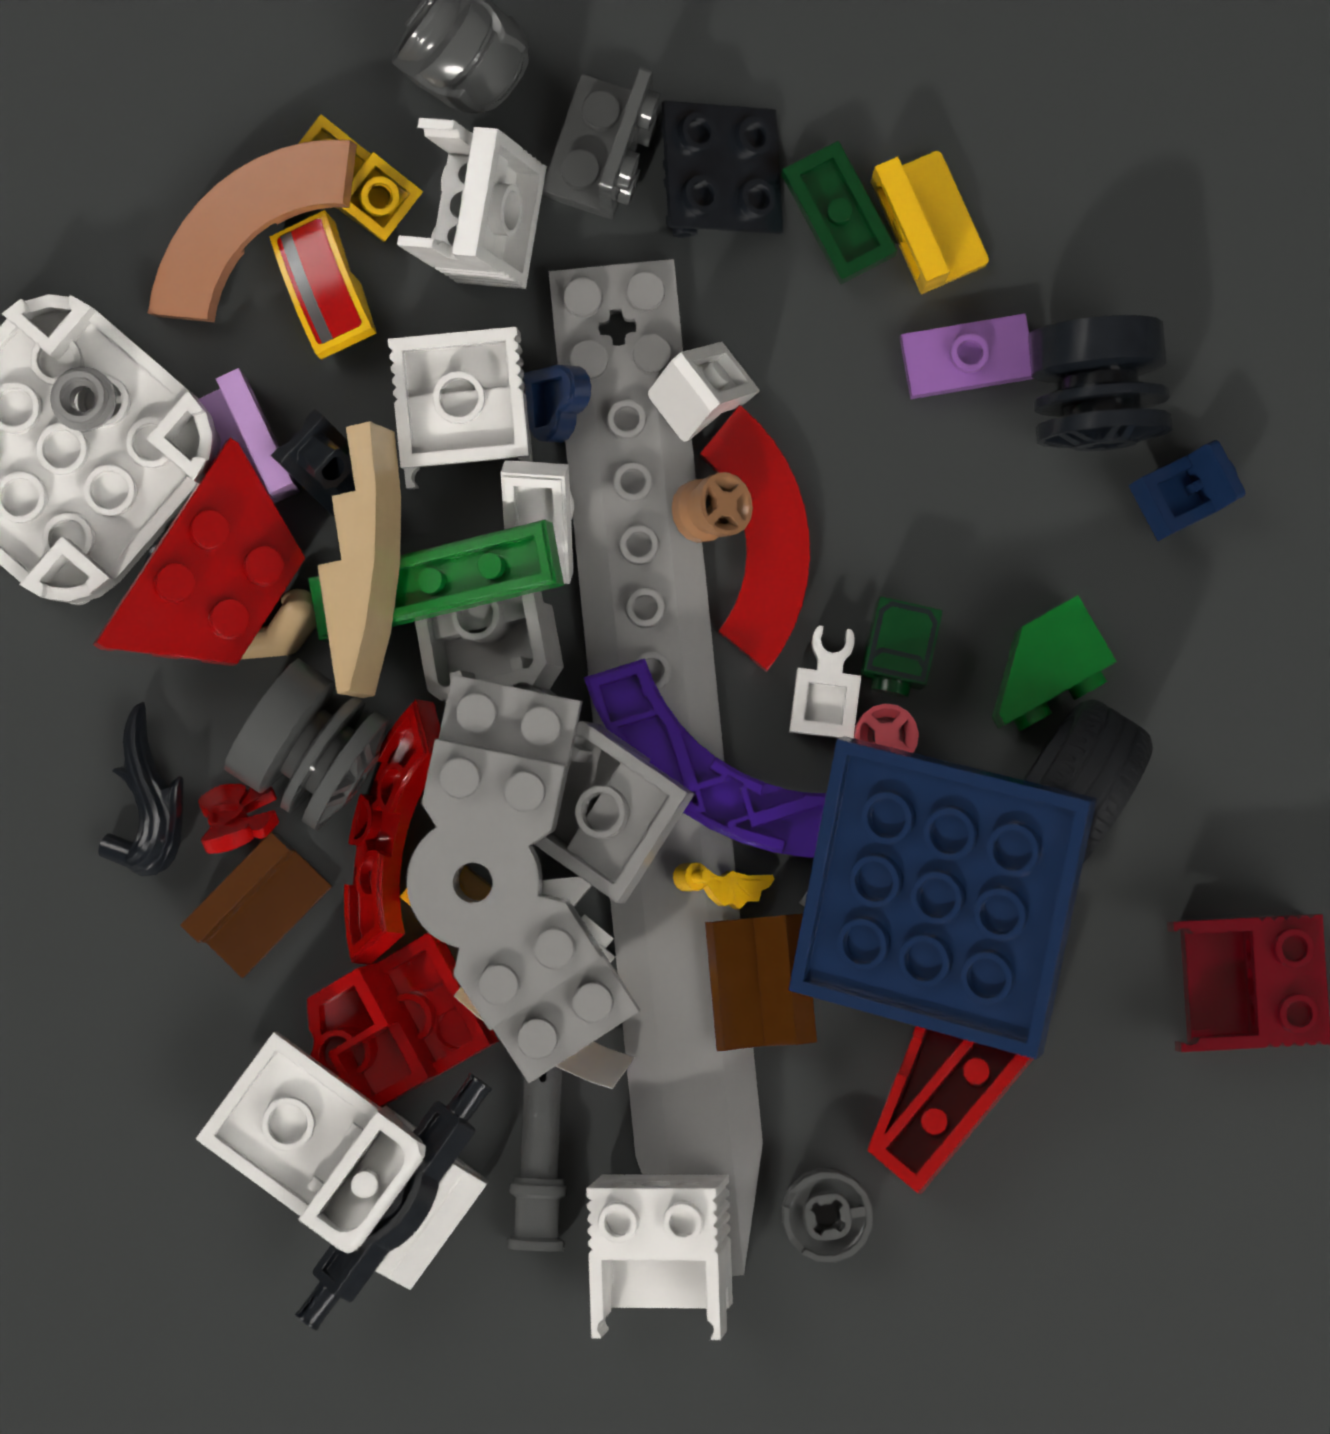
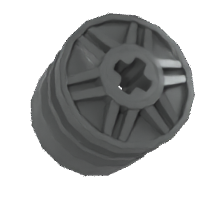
(303, 741)

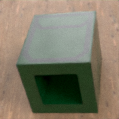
(900, 646)

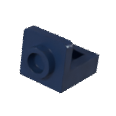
(1187, 490)

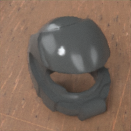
(463, 53)

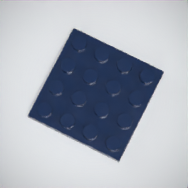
(941, 895)

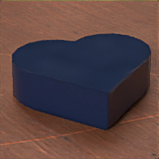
(555, 399)

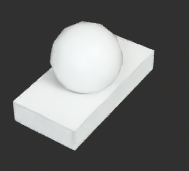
(538, 493)

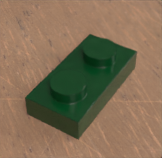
(839, 212)

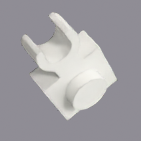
(825, 697)

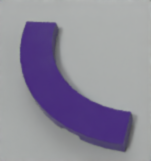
(723, 797)

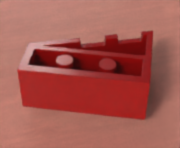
(939, 1102)

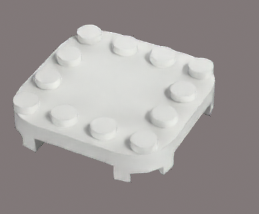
(94, 500)

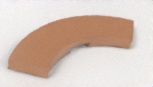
(239, 209)

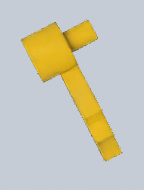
(727, 889)

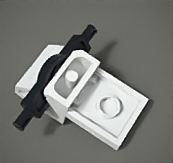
(349, 1168)

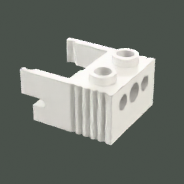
(484, 207)
(459, 399)
(659, 1246)

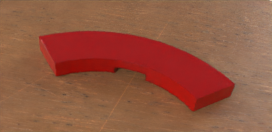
(774, 538)
(380, 833)

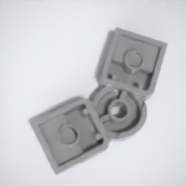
(613, 798)
(521, 953)

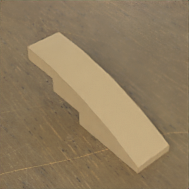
(363, 584)

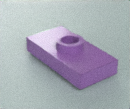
(966, 356)

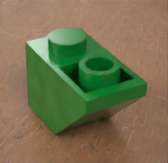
(1047, 658)

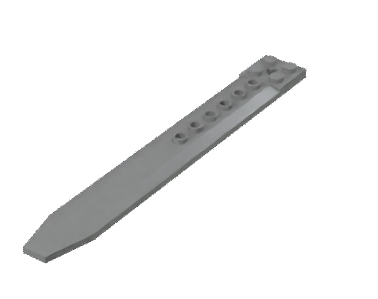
(650, 601)

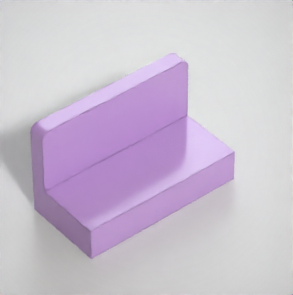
(240, 417)

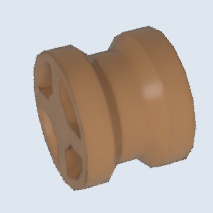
(727, 514)

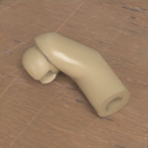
(287, 629)

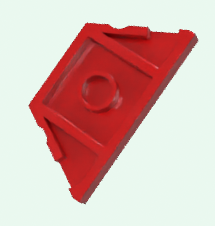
(210, 572)

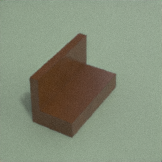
(257, 904)
(751, 982)

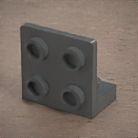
(599, 142)

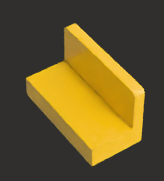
(929, 220)

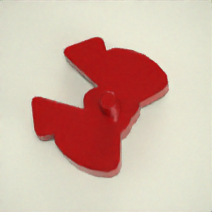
(228, 819)

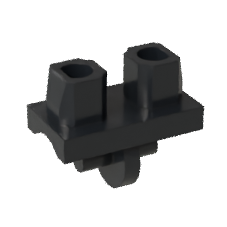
(318, 460)

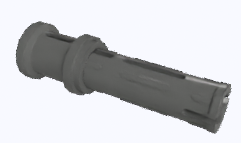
(538, 1187)

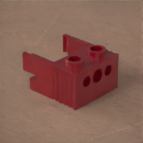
(1254, 982)

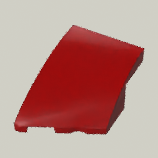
(396, 1022)

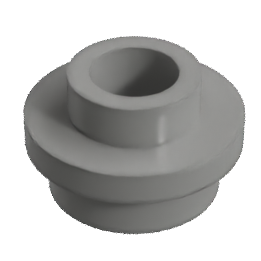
(64, 394)

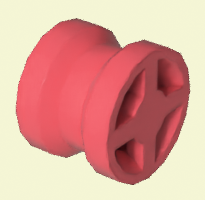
(891, 727)

